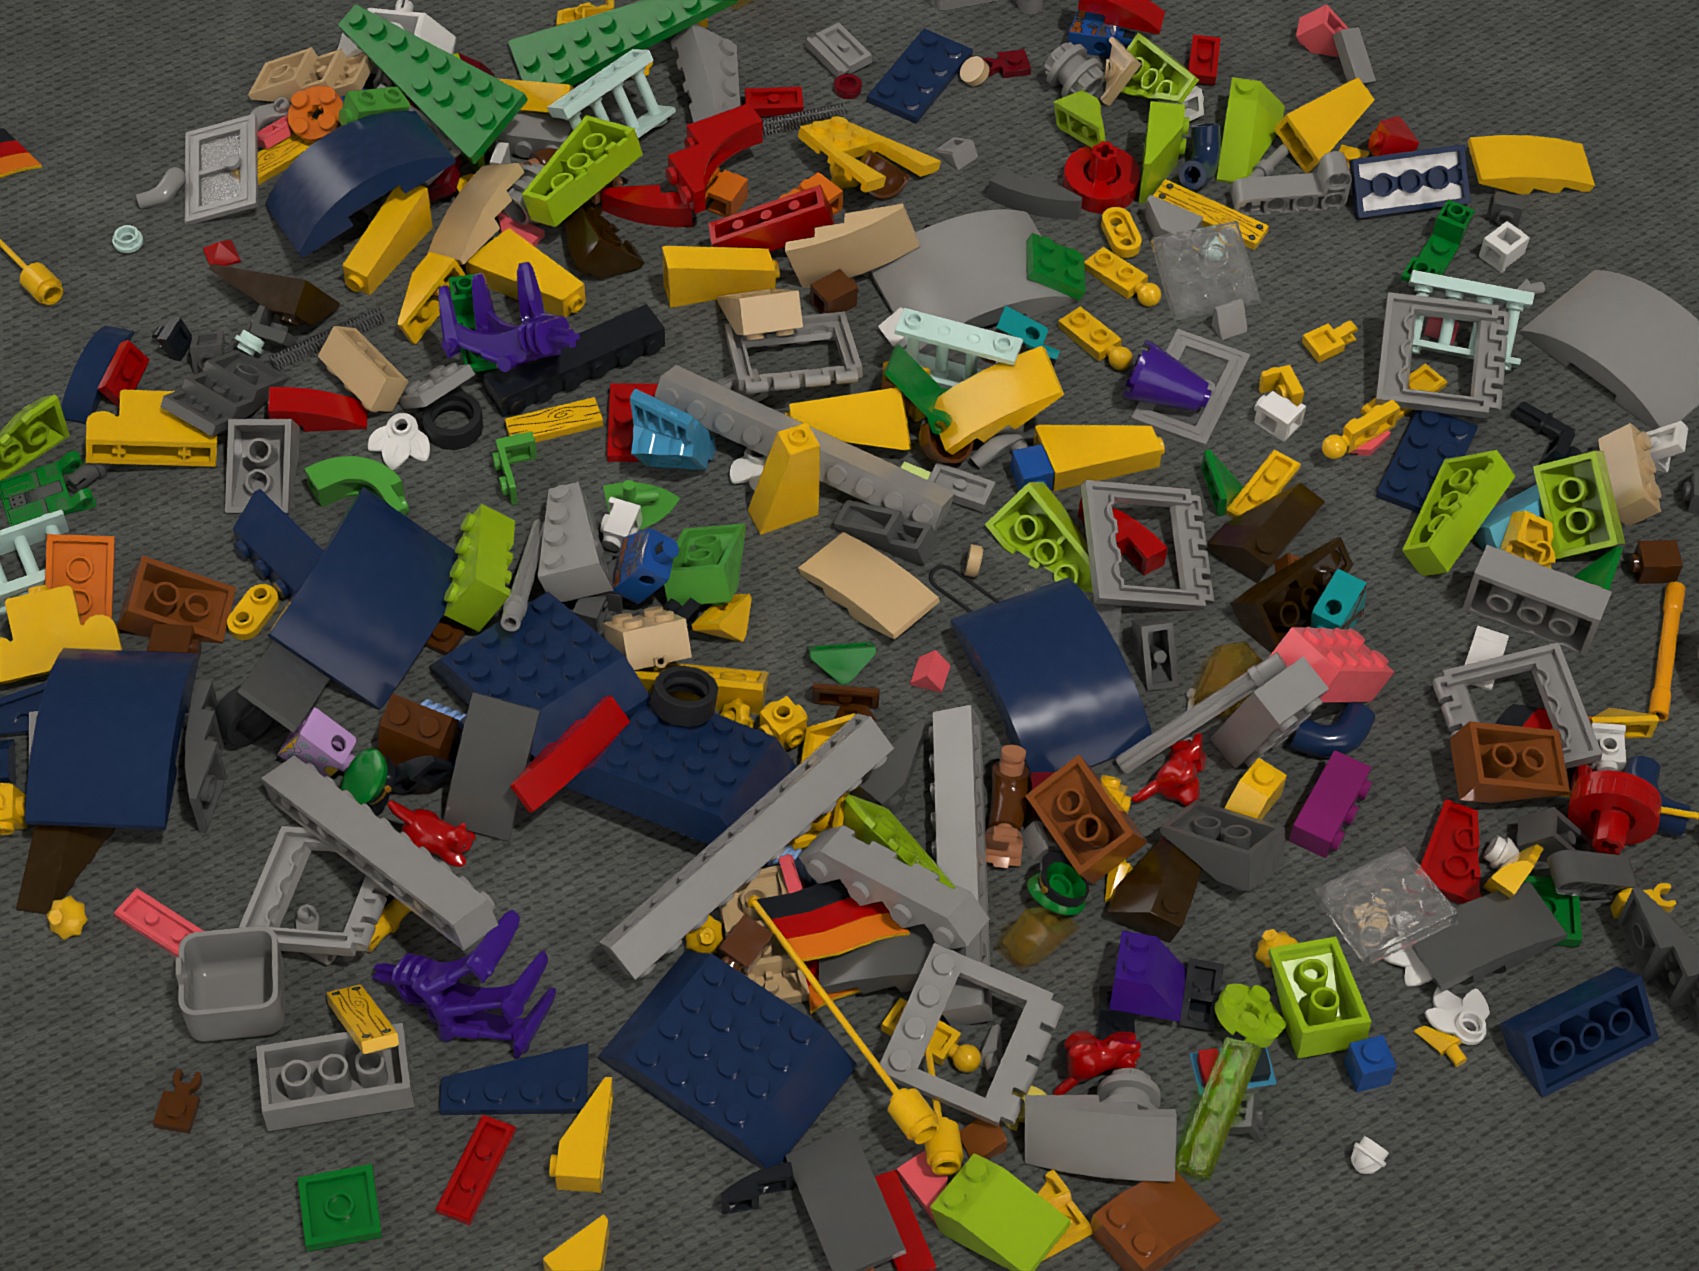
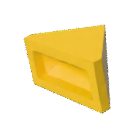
(726, 620)
(1637, 723)

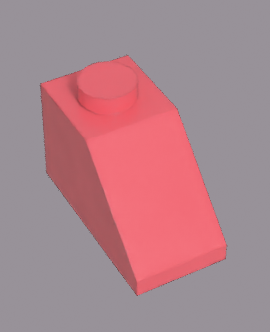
(1316, 31)

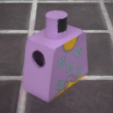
(320, 743)

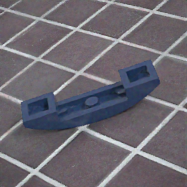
(81, 393)

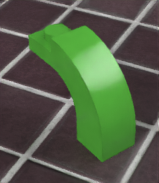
(347, 475)

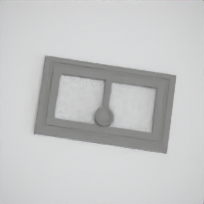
(221, 169)
(1214, 363)

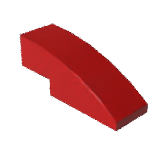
(1130, 14)
(646, 205)
(316, 409)
(1136, 542)

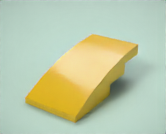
(1530, 163)
(998, 399)

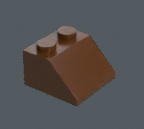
(415, 731)

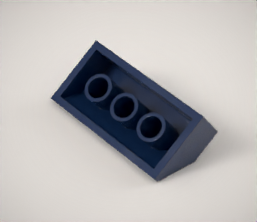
(274, 544)
(1581, 1030)

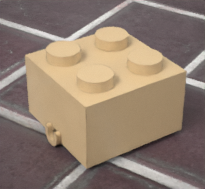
(649, 637)

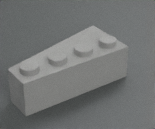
(709, 71)
(571, 549)

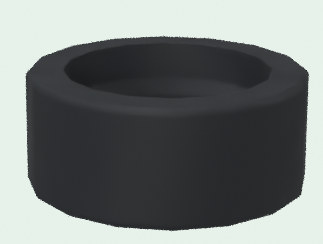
(453, 438)
(679, 711)
(249, 729)

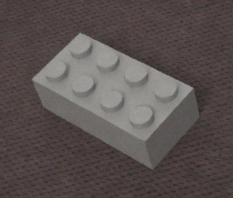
(1536, 600)
(1270, 714)
(331, 1080)

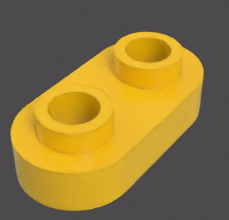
(1123, 234)
(254, 610)

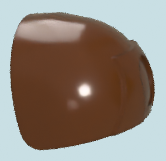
(895, 177)
(934, 449)

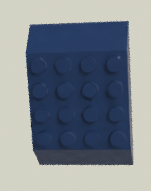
(547, 665)
(685, 776)
(731, 1058)

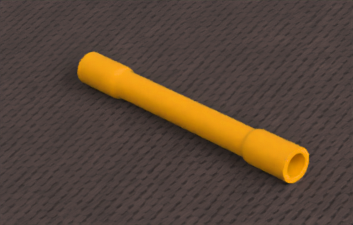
(1672, 608)

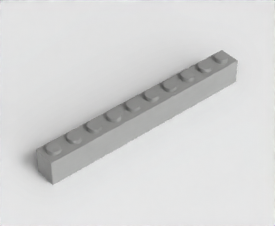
(840, 463)
(961, 839)
(746, 846)
(381, 852)

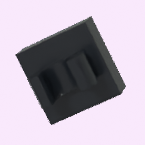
(174, 338)
(1560, 448)
(689, 610)

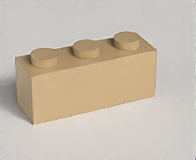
(362, 369)
(1631, 473)

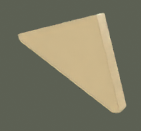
(1118, 70)

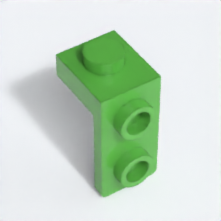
(370, 102)
(510, 451)

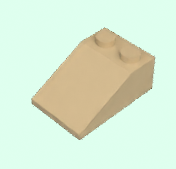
(762, 312)

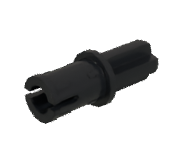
(1541, 421)

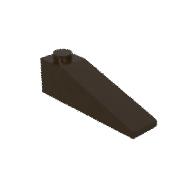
(596, 245)
(287, 297)
(1263, 533)
(1289, 595)
(55, 862)
(1157, 892)

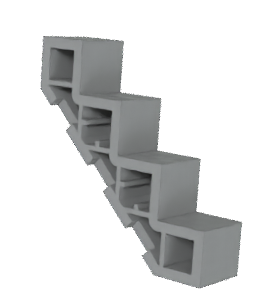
(908, 892)

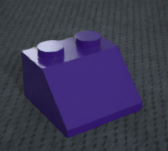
(1147, 978)

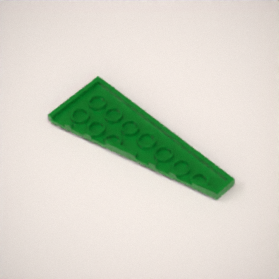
(590, 44)
(453, 94)

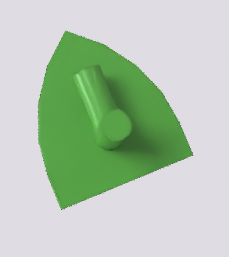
(654, 501)

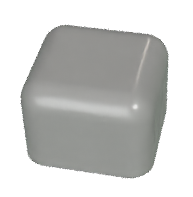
(231, 983)

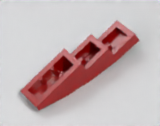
(569, 754)

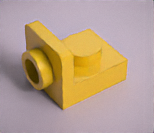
(1284, 382)

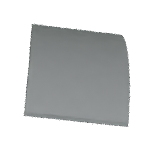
(968, 271)
(1628, 342)

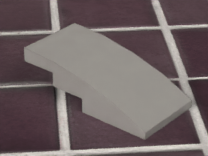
(1100, 1137)

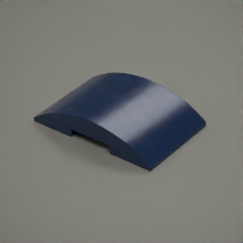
(350, 172)
(368, 600)
(1055, 676)
(109, 738)

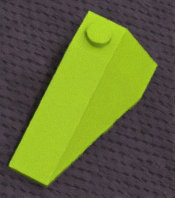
(1159, 75)
(1247, 128)
(31, 434)
(1045, 533)
(879, 825)

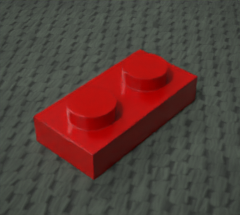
(1204, 58)
(775, 100)
(123, 371)

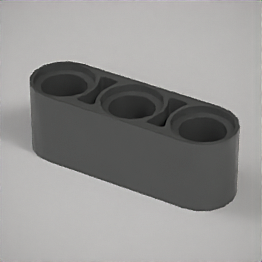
(1590, 873)

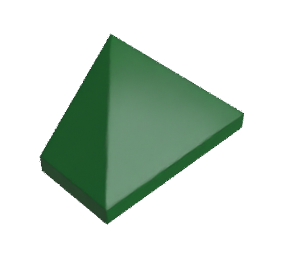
(1220, 482)
(1602, 570)
(844, 659)

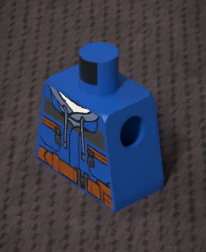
(1094, 35)
(644, 564)

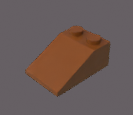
(175, 597)
(1507, 763)
(1085, 820)
(1152, 1223)

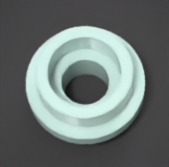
(133, 237)
(249, 343)

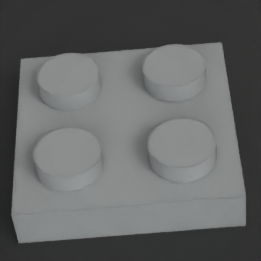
(441, 381)

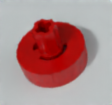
(1103, 166)
(1602, 809)

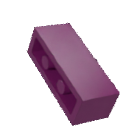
(1331, 805)

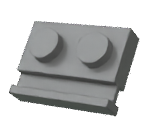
(838, 50)

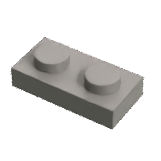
(968, 488)

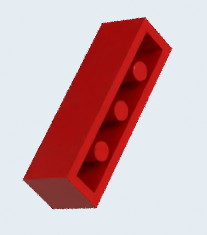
(774, 222)

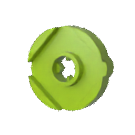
(1249, 1013)

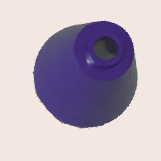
(1165, 381)

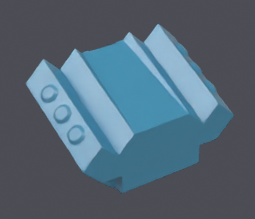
(668, 436)

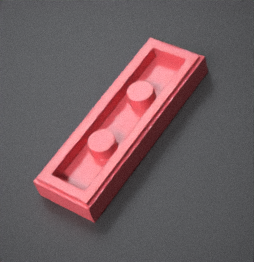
(155, 921)

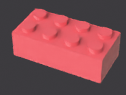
(1340, 660)

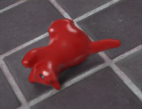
(1178, 776)
(435, 834)
(1092, 1056)

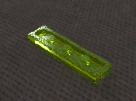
(1217, 1108)

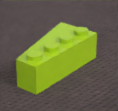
(580, 168)
(1455, 509)
(481, 568)

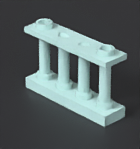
(611, 79)
(1483, 293)
(956, 336)
(19, 538)

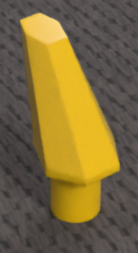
(1115, 877)
(1443, 1044)

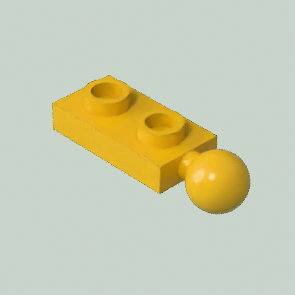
(1122, 277)
(1096, 338)
(1362, 430)
(943, 1042)

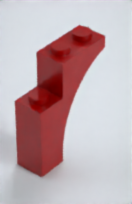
(708, 147)

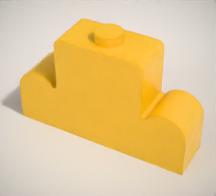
(146, 435)
(43, 626)

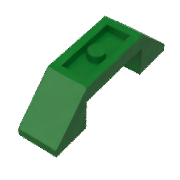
(1444, 242)
(463, 306)

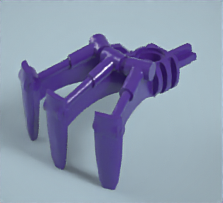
(499, 341)
(460, 1007)

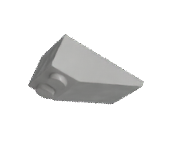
(262, 457)

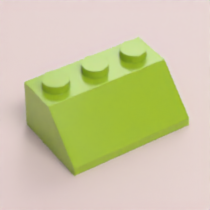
(1579, 504)

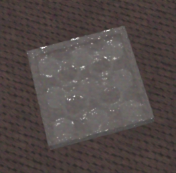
(1204, 270)
(1385, 906)

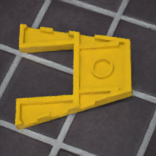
(846, 141)

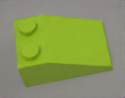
(1162, 145)
(1318, 997)
(998, 1216)

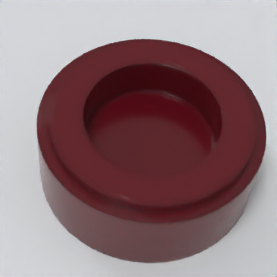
(847, 86)

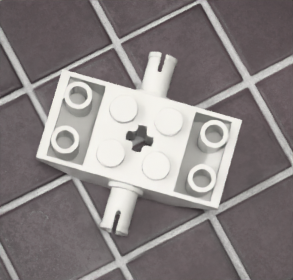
(414, 22)

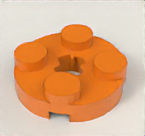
(305, 104)

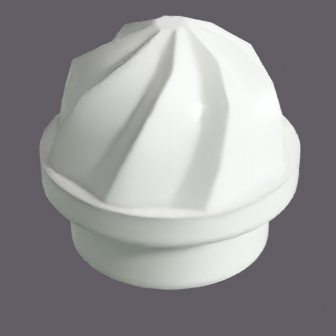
(1500, 851)
(1368, 1156)

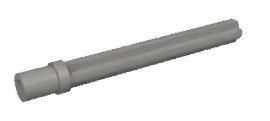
(516, 604)
(1201, 713)

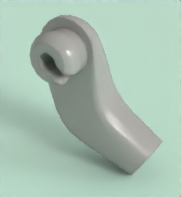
(271, 112)
(164, 191)
(997, 447)
(308, 919)

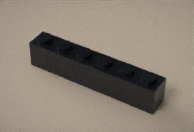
(596, 353)

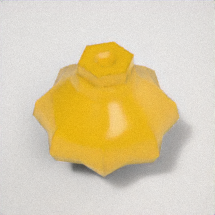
(839, 179)
(738, 712)
(67, 917)
(707, 937)
(1272, 939)

